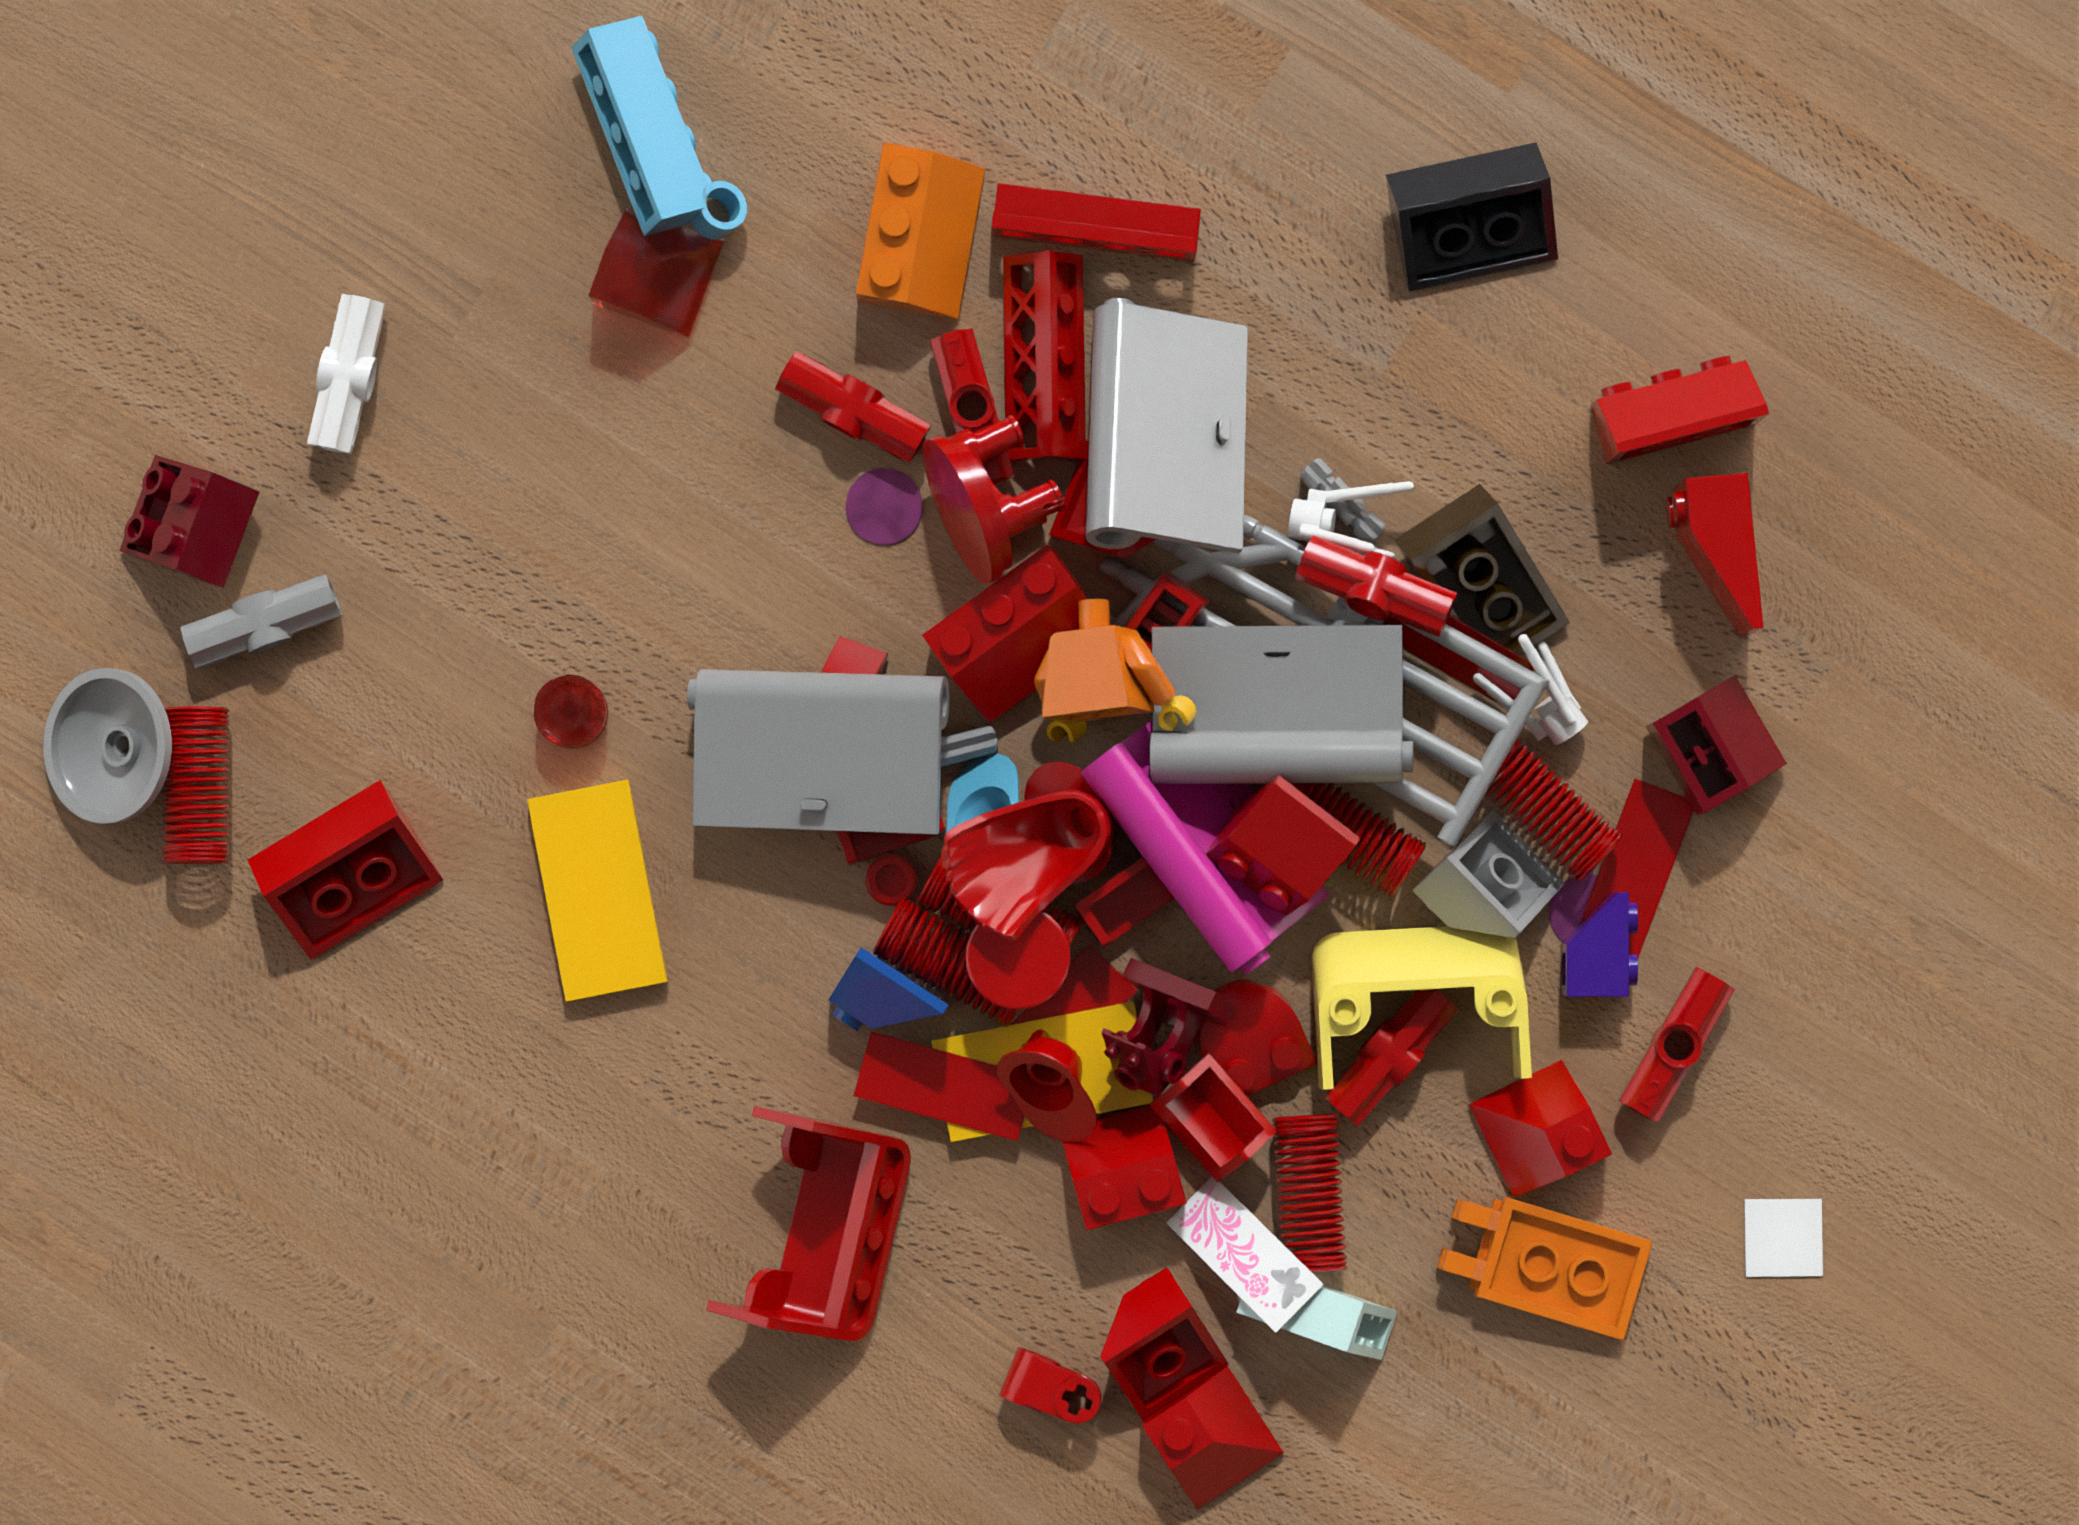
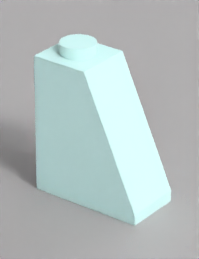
(1340, 1322)

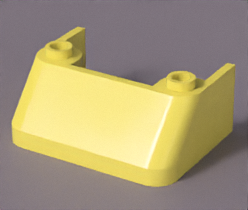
(1363, 962)

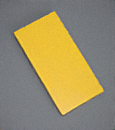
(597, 890)
(1080, 1032)

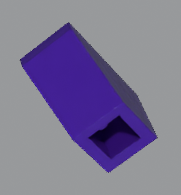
(1597, 951)

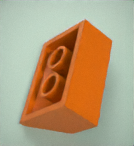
(920, 231)

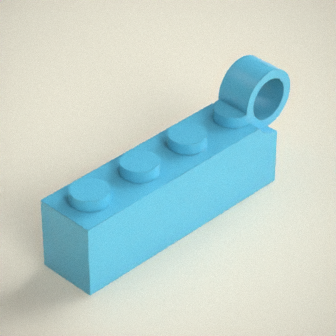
(648, 133)

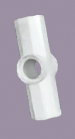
(346, 374)

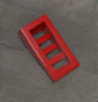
(1180, 590)

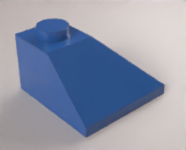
(880, 995)

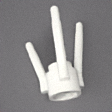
(1314, 518)
(1560, 712)

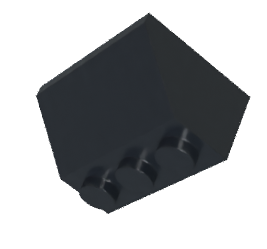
(1473, 216)

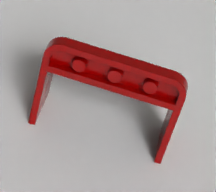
(836, 1232)

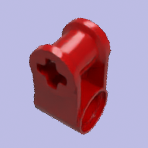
(1041, 1384)

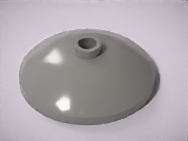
(107, 745)

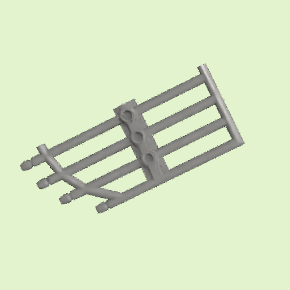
(1277, 547)

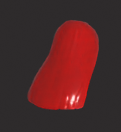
(1023, 857)

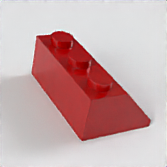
(1677, 409)
(1005, 630)
(344, 870)

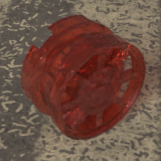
(571, 711)

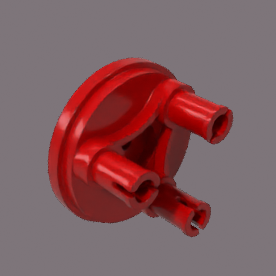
(972, 507)

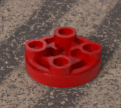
(1019, 971)

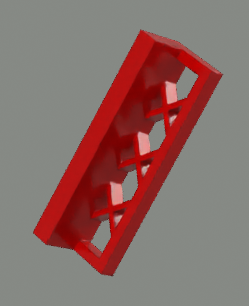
(1095, 222)
(1053, 354)

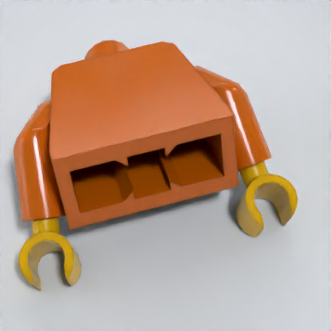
(1103, 675)

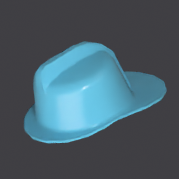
(982, 787)

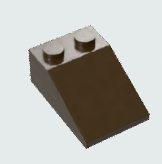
(1481, 558)

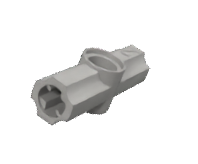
(261, 621)

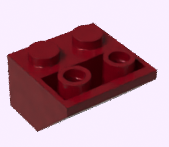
(189, 520)
(1716, 745)

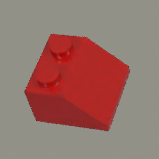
(1281, 845)
(1124, 1168)

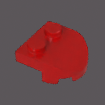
(1260, 1040)

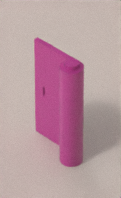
(1173, 832)

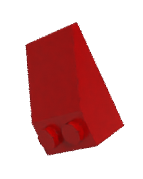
(1719, 538)

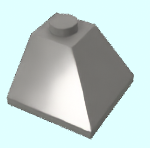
(1489, 882)

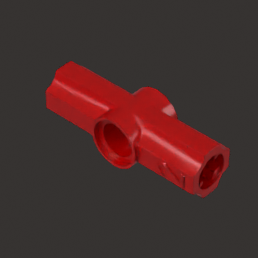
(963, 377)
(852, 407)
(1375, 586)
(1694, 1015)
(1390, 1054)

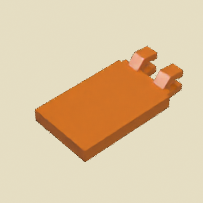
(1551, 1264)

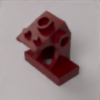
(1169, 1002)

